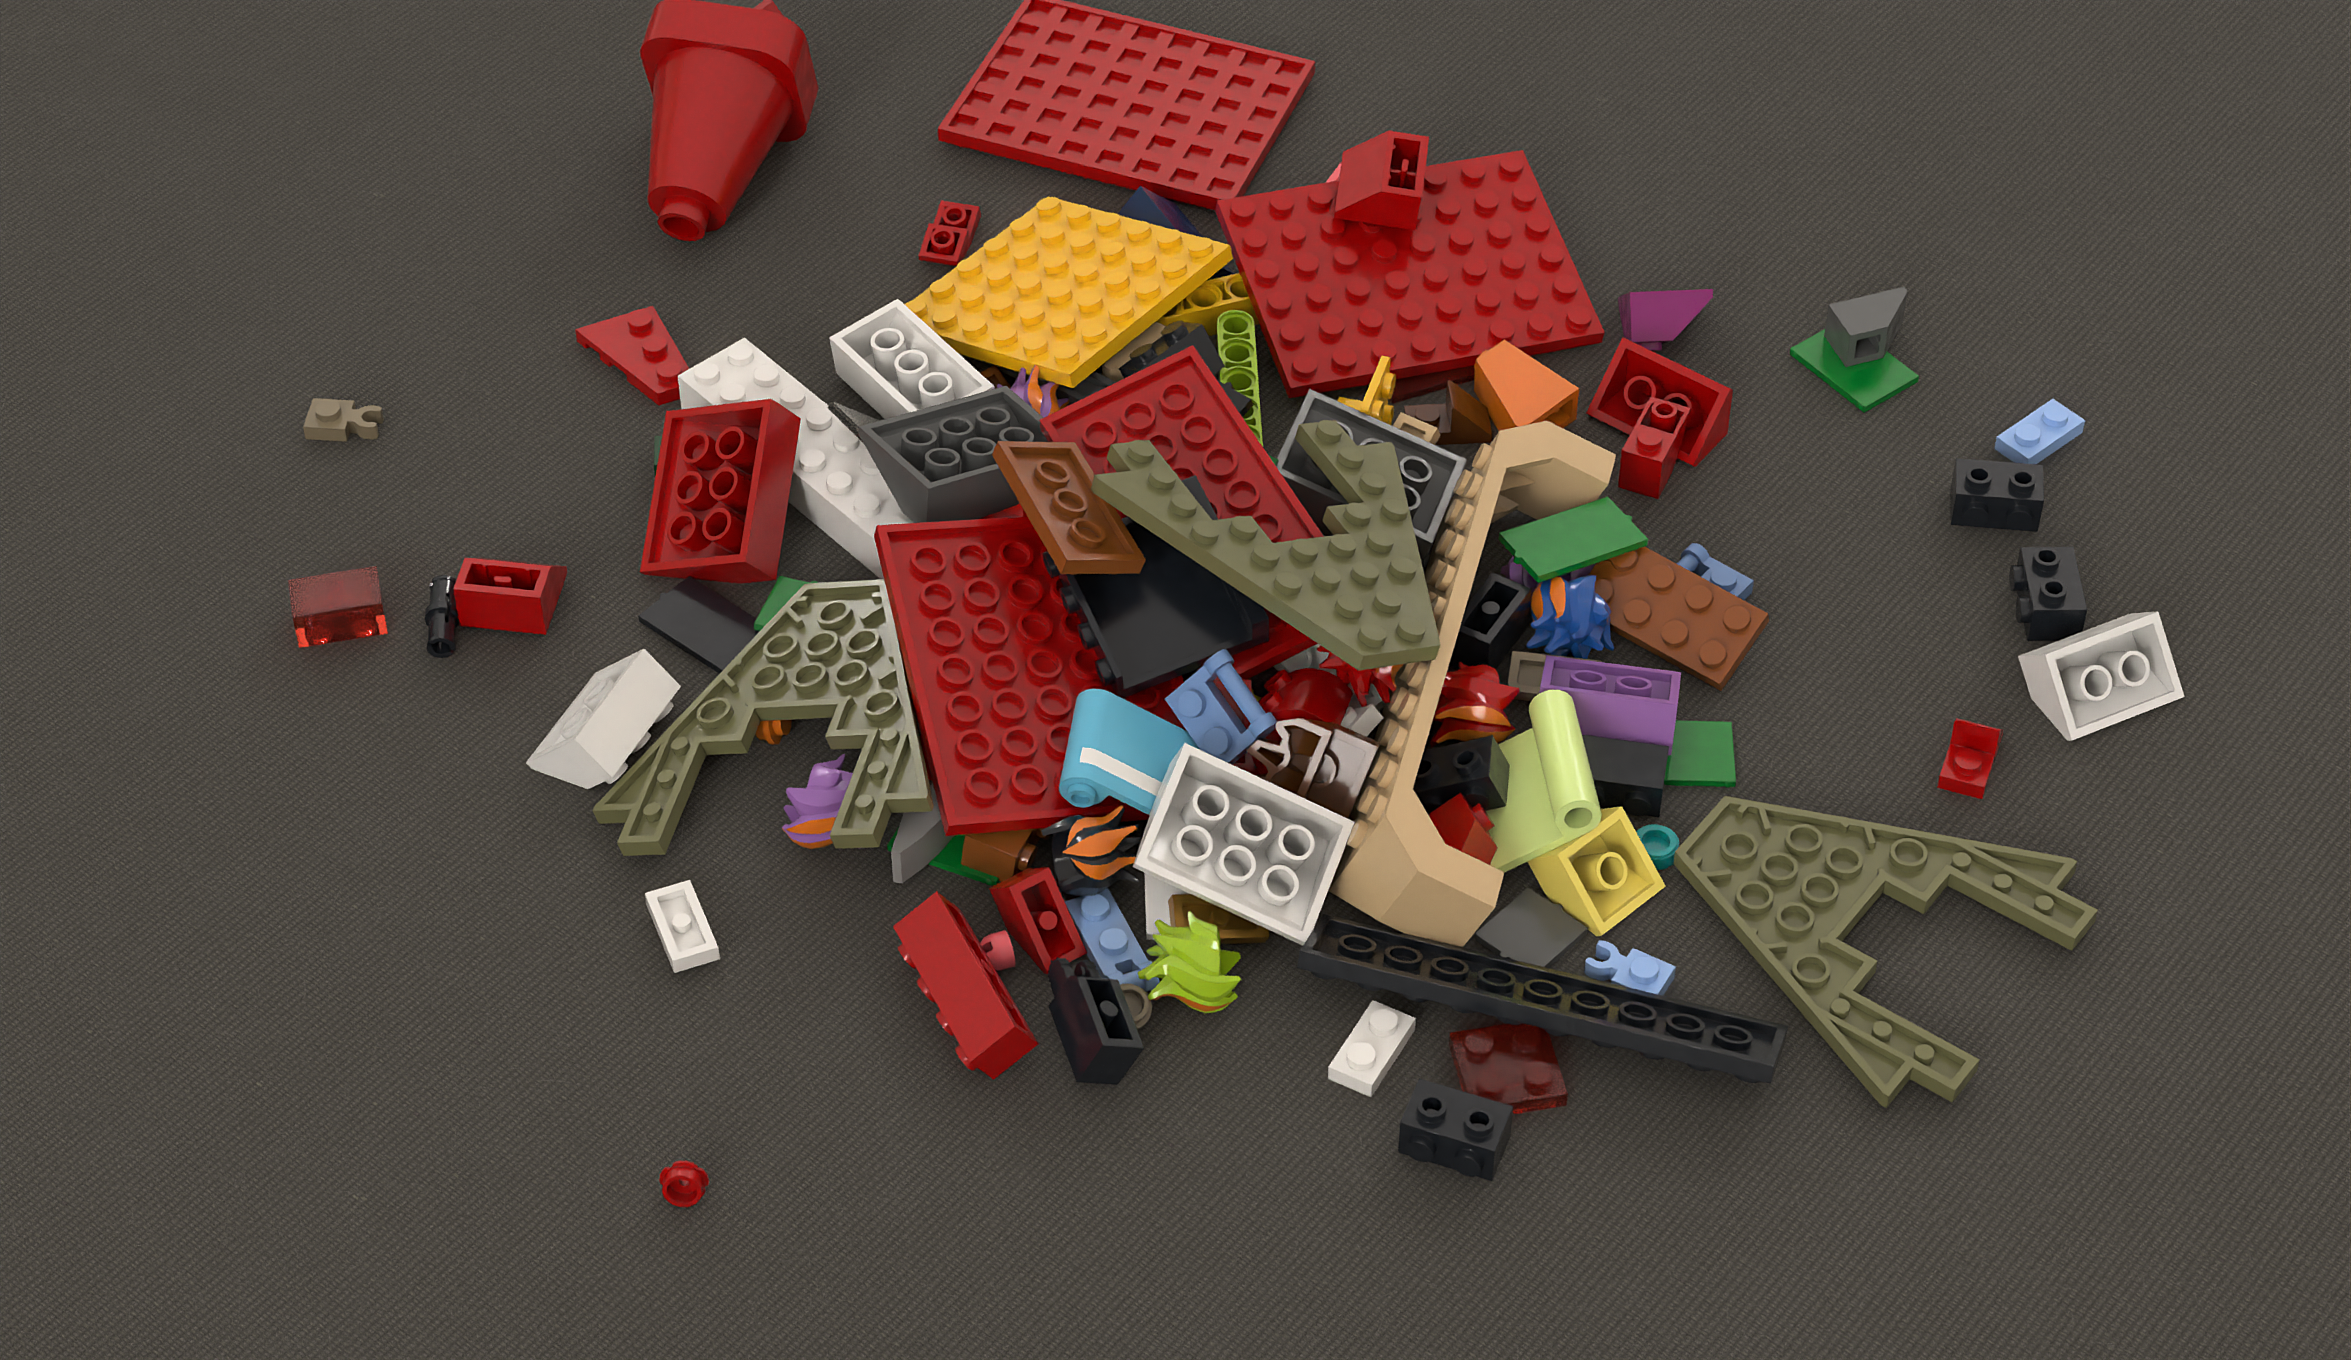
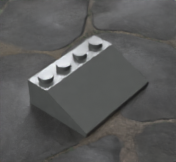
(942, 455)
(1425, 469)

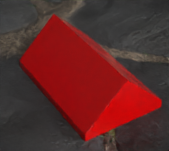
(1641, 374)

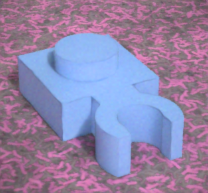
(1634, 971)

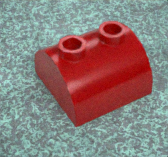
(1306, 695)

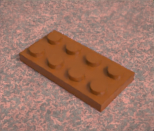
(1072, 521)
(1678, 614)

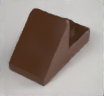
(1458, 420)

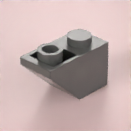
(1865, 325)

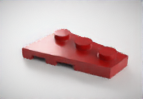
(641, 350)

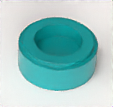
(1660, 844)

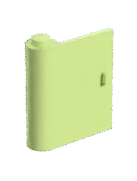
(1548, 785)

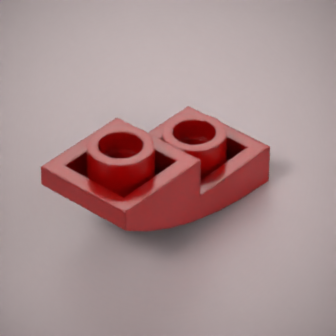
(950, 234)

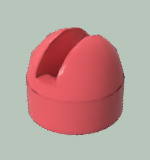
(999, 950)

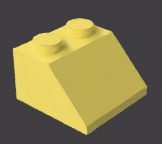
(1599, 873)

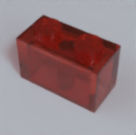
(337, 606)

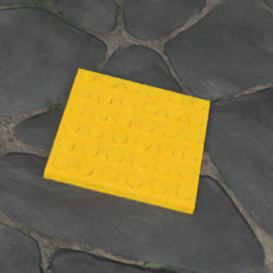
(1065, 289)

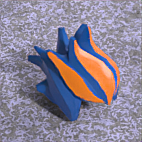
(1570, 617)

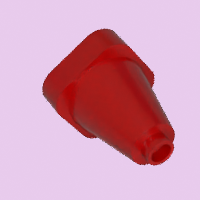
(722, 96)

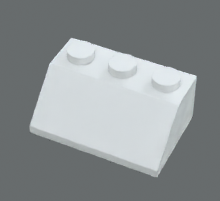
(2103, 674)
(607, 722)

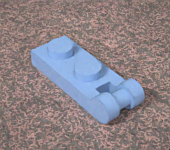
(1109, 939)

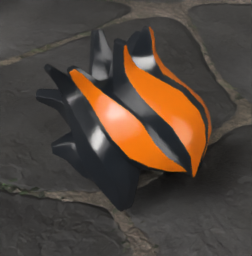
(1091, 852)

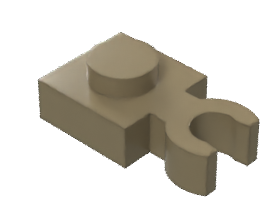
(338, 418)

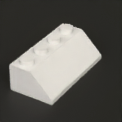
(902, 363)

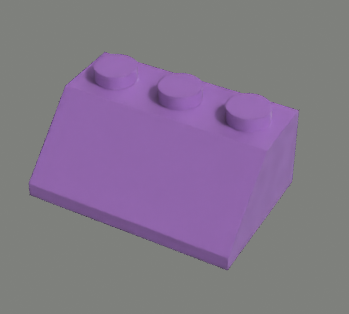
(1618, 698)

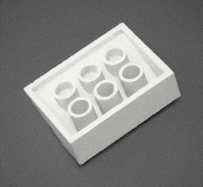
(1242, 843)

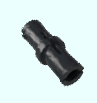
(441, 617)

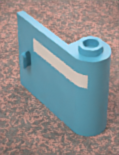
(1117, 752)

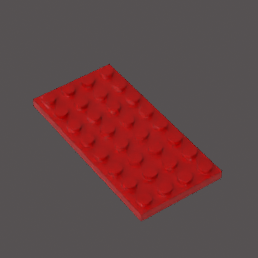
(1201, 435)

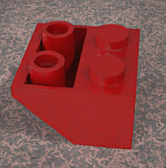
(1383, 180)
(508, 594)

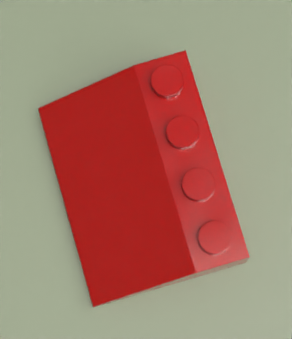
(721, 492)

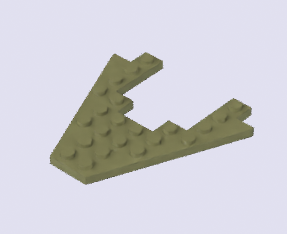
(1346, 591)
(818, 657)
(1804, 879)

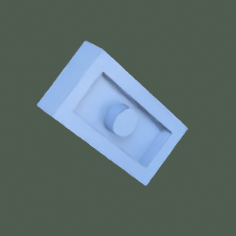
(2039, 433)

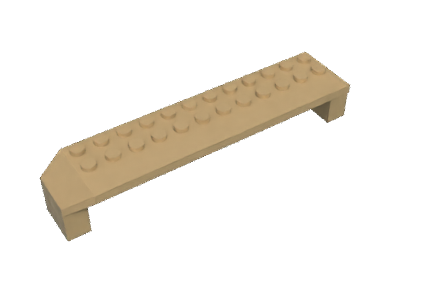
(1394, 855)

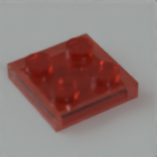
(1509, 1066)

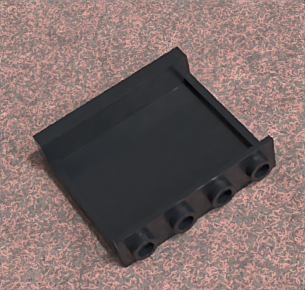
(1161, 619)

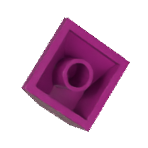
(1659, 315)

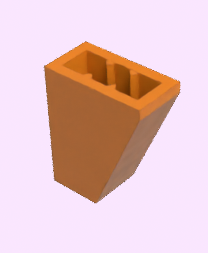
(1522, 389)

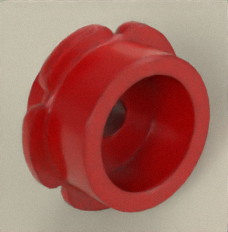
(683, 1183)

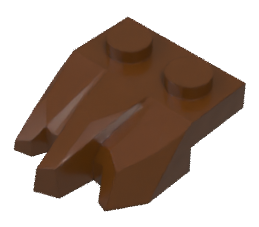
(1317, 762)

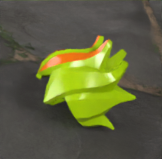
(1192, 966)

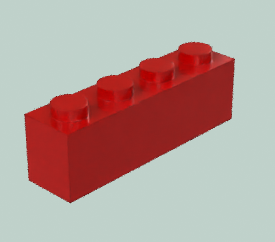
(964, 986)

